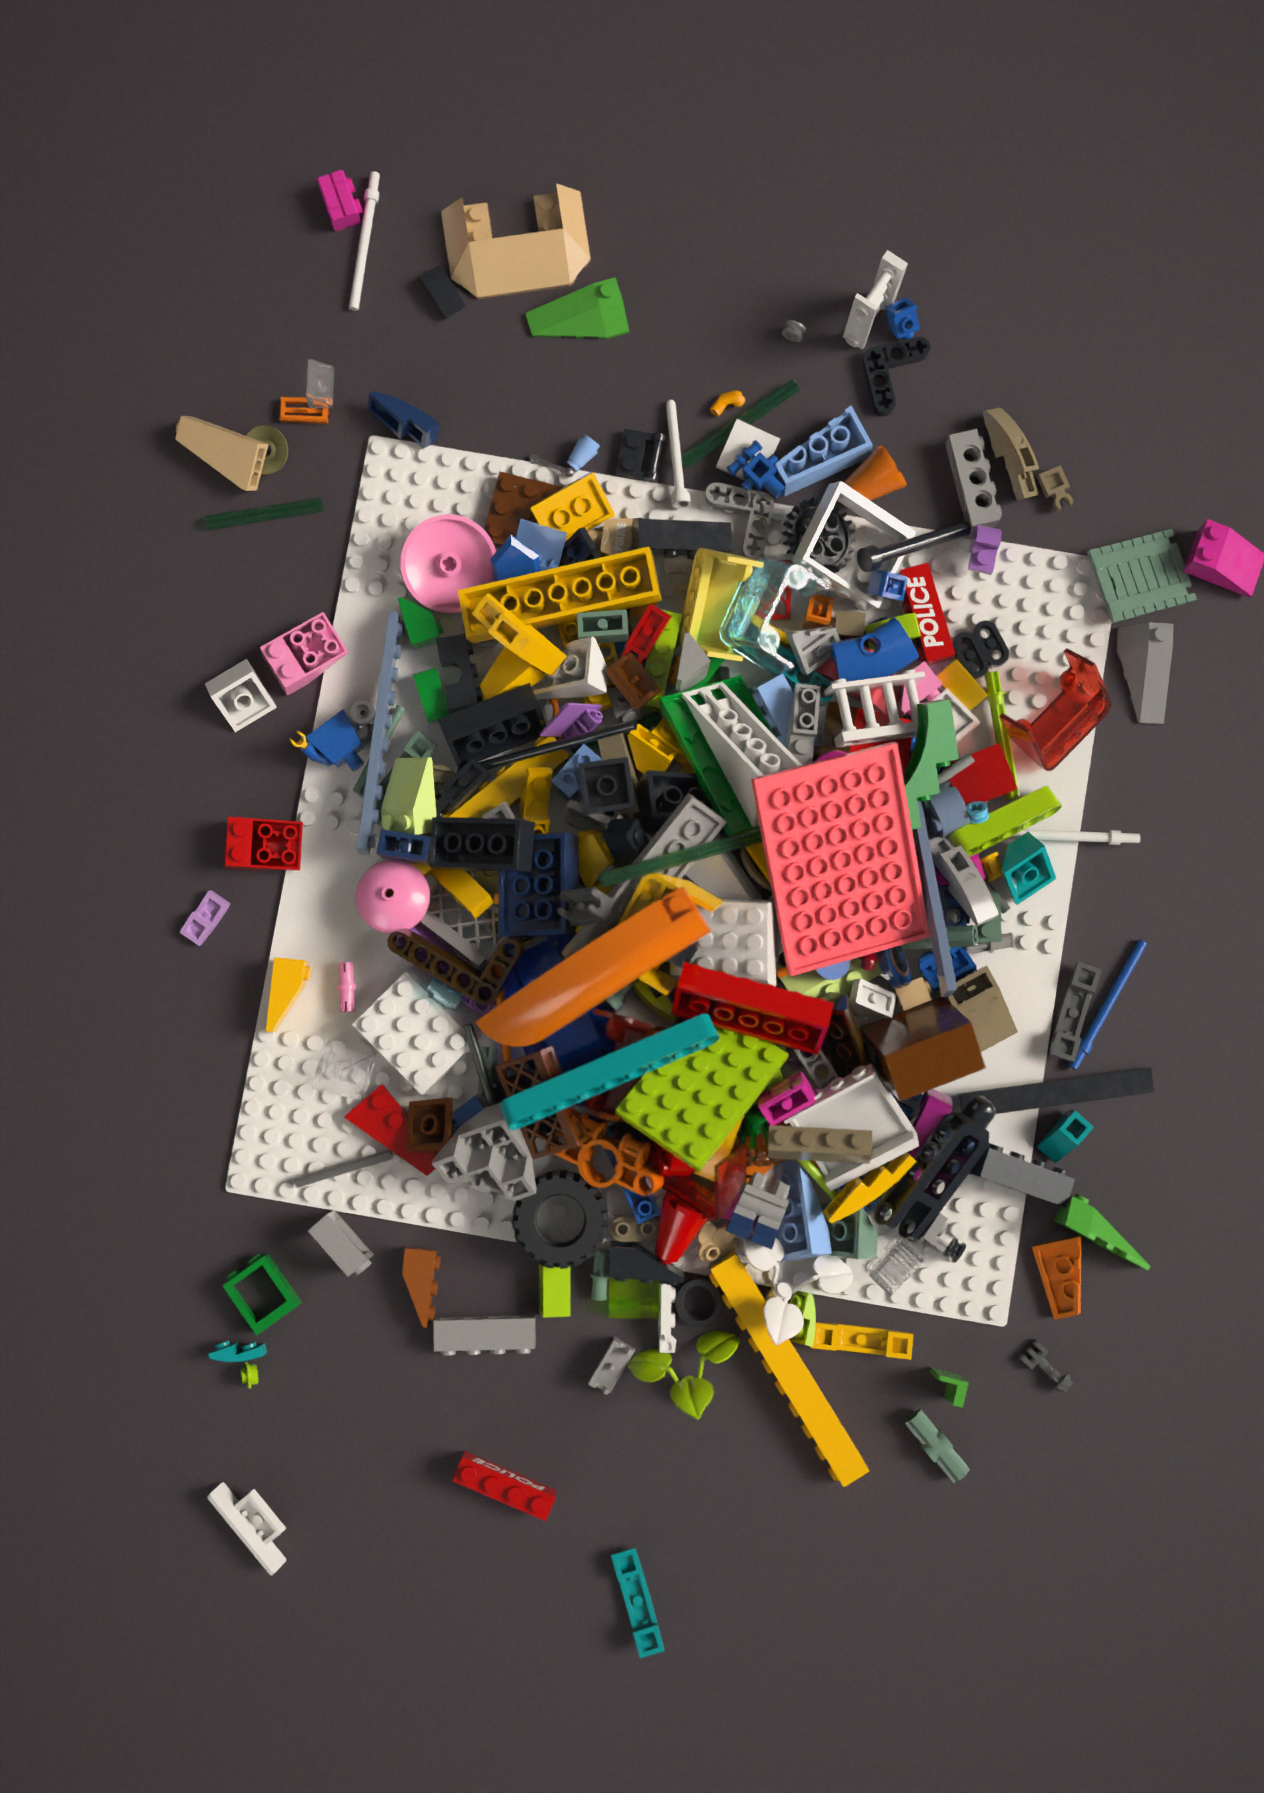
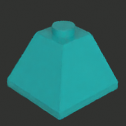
(1026, 867)

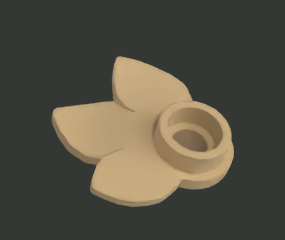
(715, 1242)

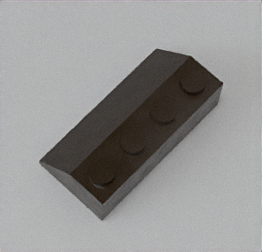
(843, 1038)

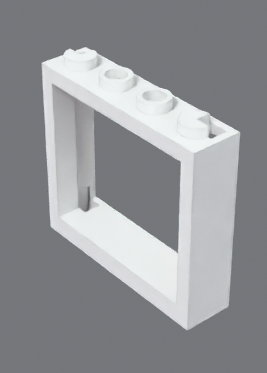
(870, 512)

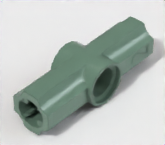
(957, 937)
(936, 1445)

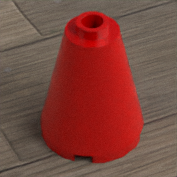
(676, 1229)

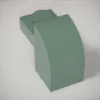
(991, 930)

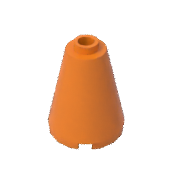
(876, 476)

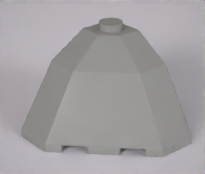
(488, 1157)

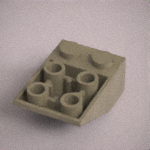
(984, 1005)

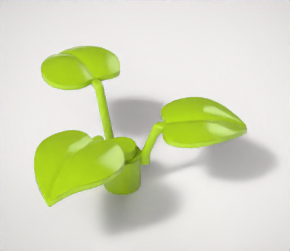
(689, 1394)

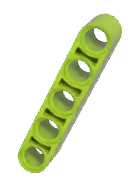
(1007, 821)

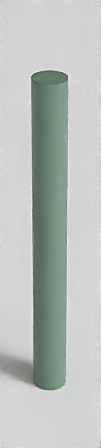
(396, 716)

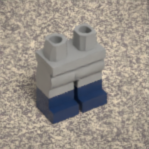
(759, 1202)

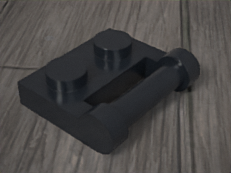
(632, 455)

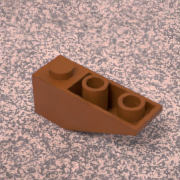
(419, 1274)

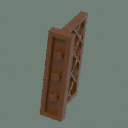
(569, 1119)

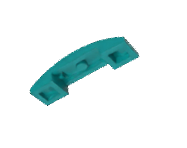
(638, 1602)

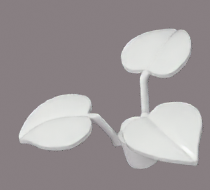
(785, 1319)

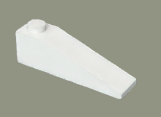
(578, 675)

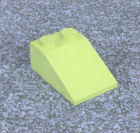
(410, 797)

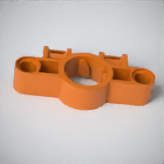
(630, 1156)

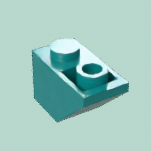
(1065, 1136)

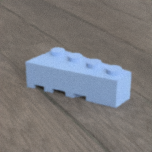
(775, 699)

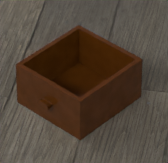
(923, 1048)

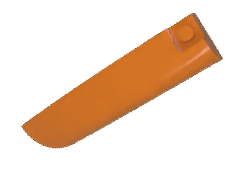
(597, 971)

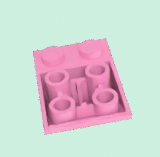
(303, 653)

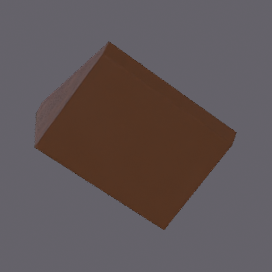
(429, 1125)

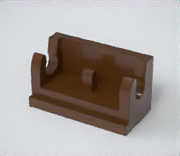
(633, 681)

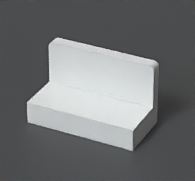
(871, 1000)

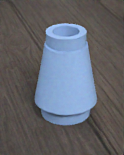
(583, 452)

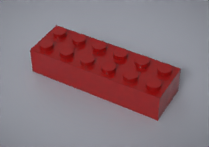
(753, 1008)

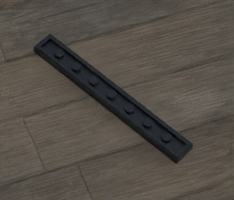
(1065, 1091)

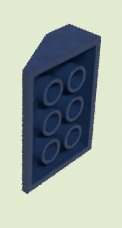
(531, 899)

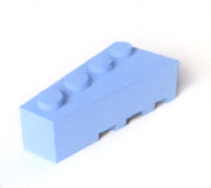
(825, 453)

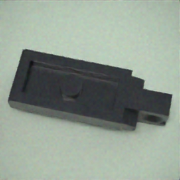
(460, 787)

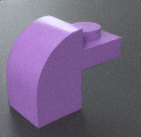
(984, 549)

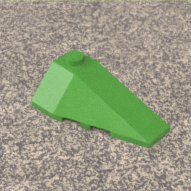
(1091, 1225)

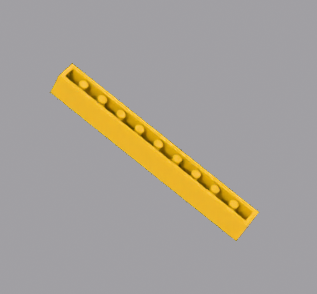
(502, 789)
(790, 1370)

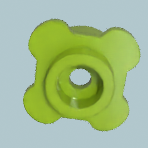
(249, 1375)

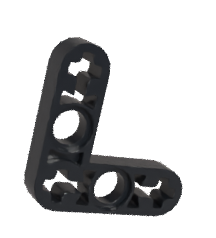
(884, 363)

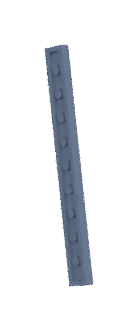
(379, 742)

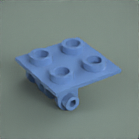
(543, 540)

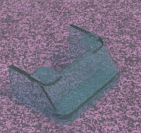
(747, 619)

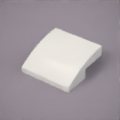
(743, 436)

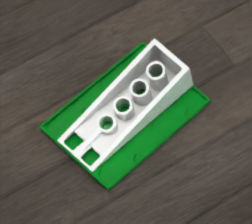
(729, 738)

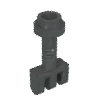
(1063, 1383)

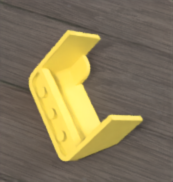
(709, 596)

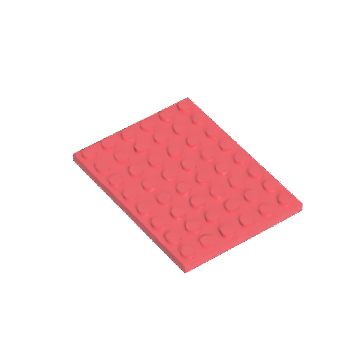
(841, 858)

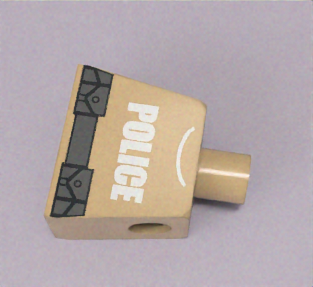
(615, 536)

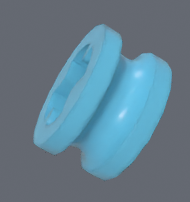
(977, 812)

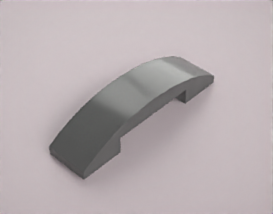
(1073, 1011)

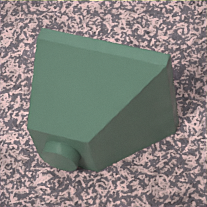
(852, 1236)

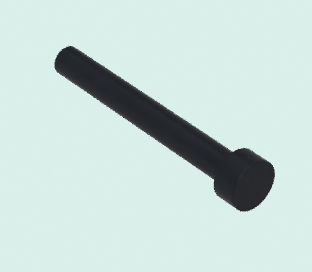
(871, 557)

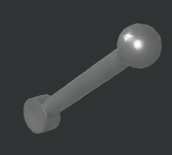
(569, 472)

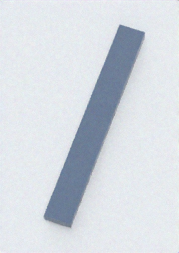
(933, 909)

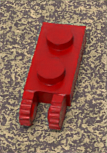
(647, 633)

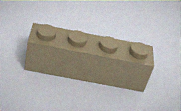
(820, 1144)

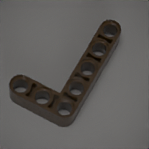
(457, 967)

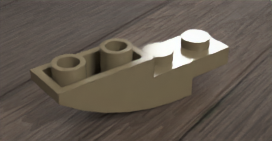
(1011, 443)

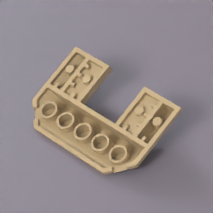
(521, 261)

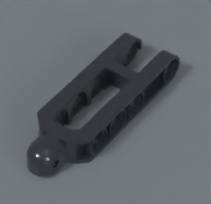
(922, 1200)

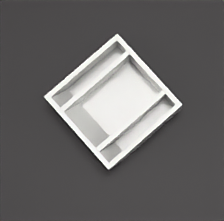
(739, 942)
(417, 1031)

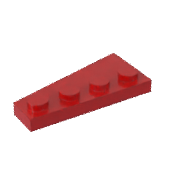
(388, 1123)

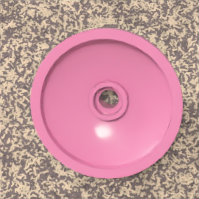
(406, 905)

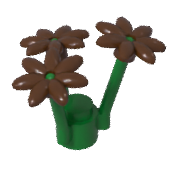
(753, 1155)

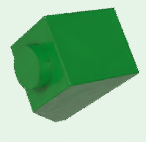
(420, 624)

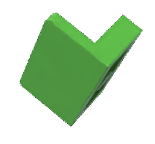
(955, 1388)

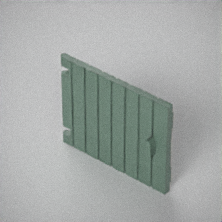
(1141, 576)

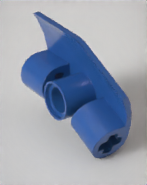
(891, 653)

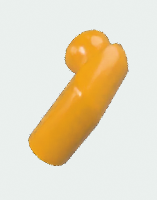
(732, 397)

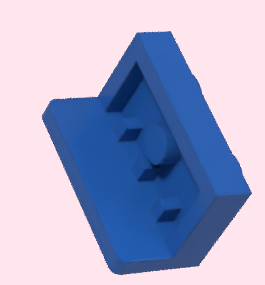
(961, 963)

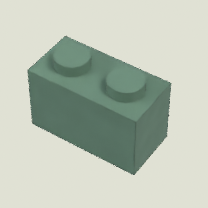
(604, 626)

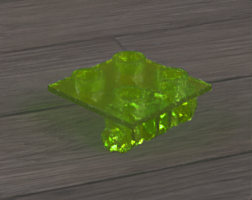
(633, 1299)

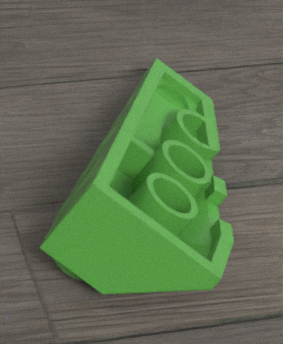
(583, 313)

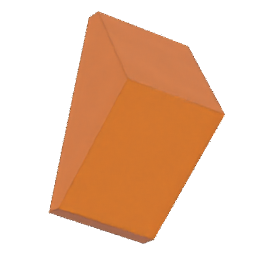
(818, 612)

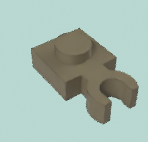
(1055, 484)

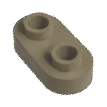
(635, 1231)

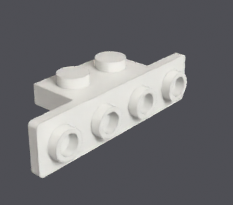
(252, 1523)

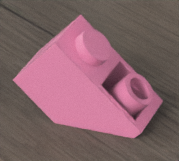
(926, 689)

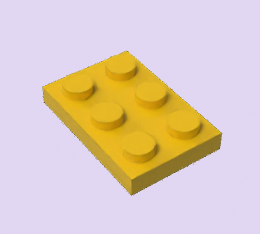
(574, 507)

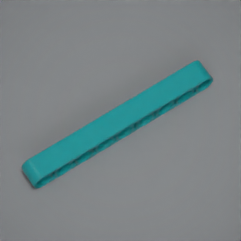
(608, 1072)

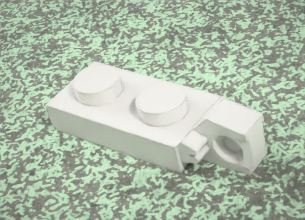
(666, 1318)

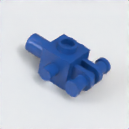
(759, 471)

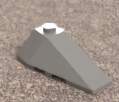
(1146, 663)

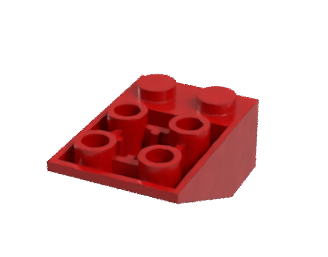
(263, 844)

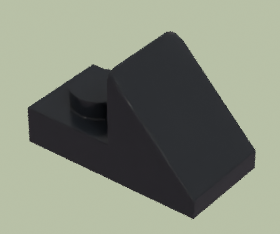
(577, 548)

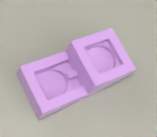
(205, 918)

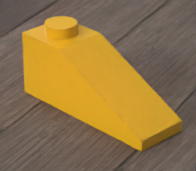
(287, 983)

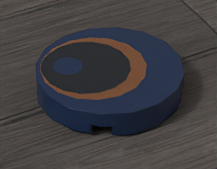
(896, 965)

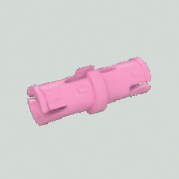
(346, 987)

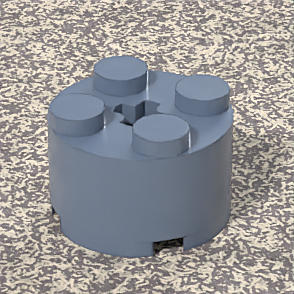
(945, 811)

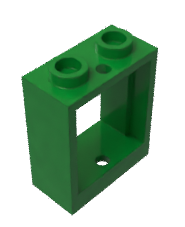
(280, 1281)

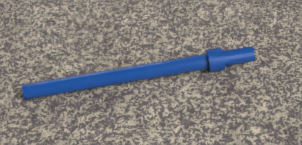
(1086, 1043)

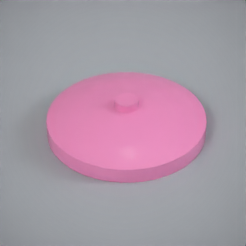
(445, 557)

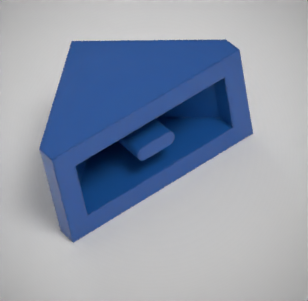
(887, 584)

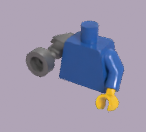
(338, 739)

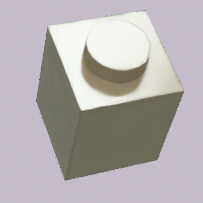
(848, 624)

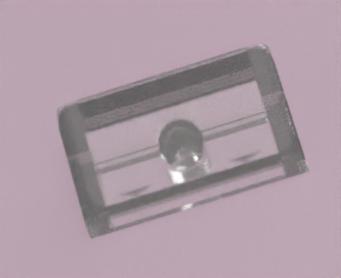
(319, 385)

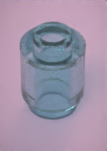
(444, 994)

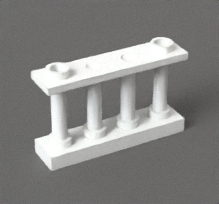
(881, 295)
(873, 731)

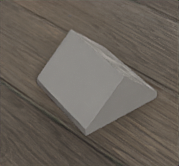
(692, 664)

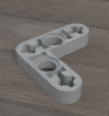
(750, 507)

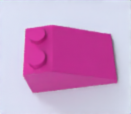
(1224, 559)

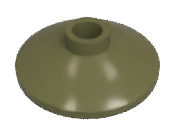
(278, 445)

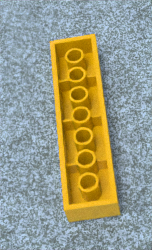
(562, 592)

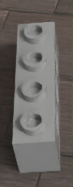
(973, 444)

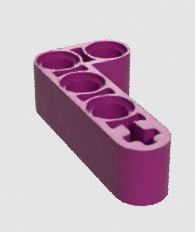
(932, 1109)

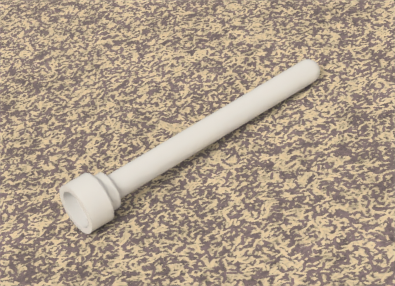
(680, 497)

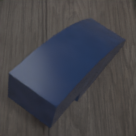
(404, 418)

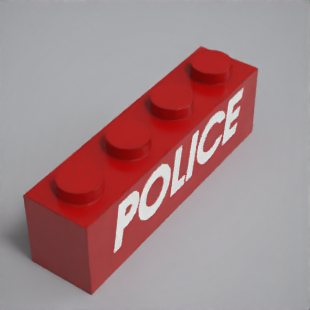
(922, 598)
(505, 1486)

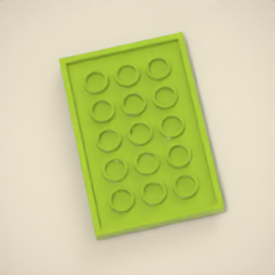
(702, 1096)

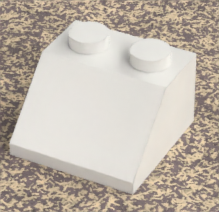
(240, 695)

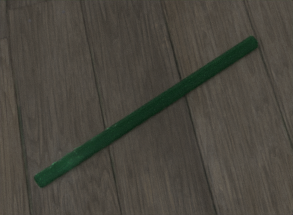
(680, 857)

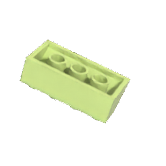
(816, 986)

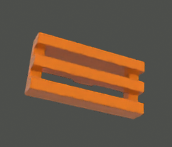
(301, 419)

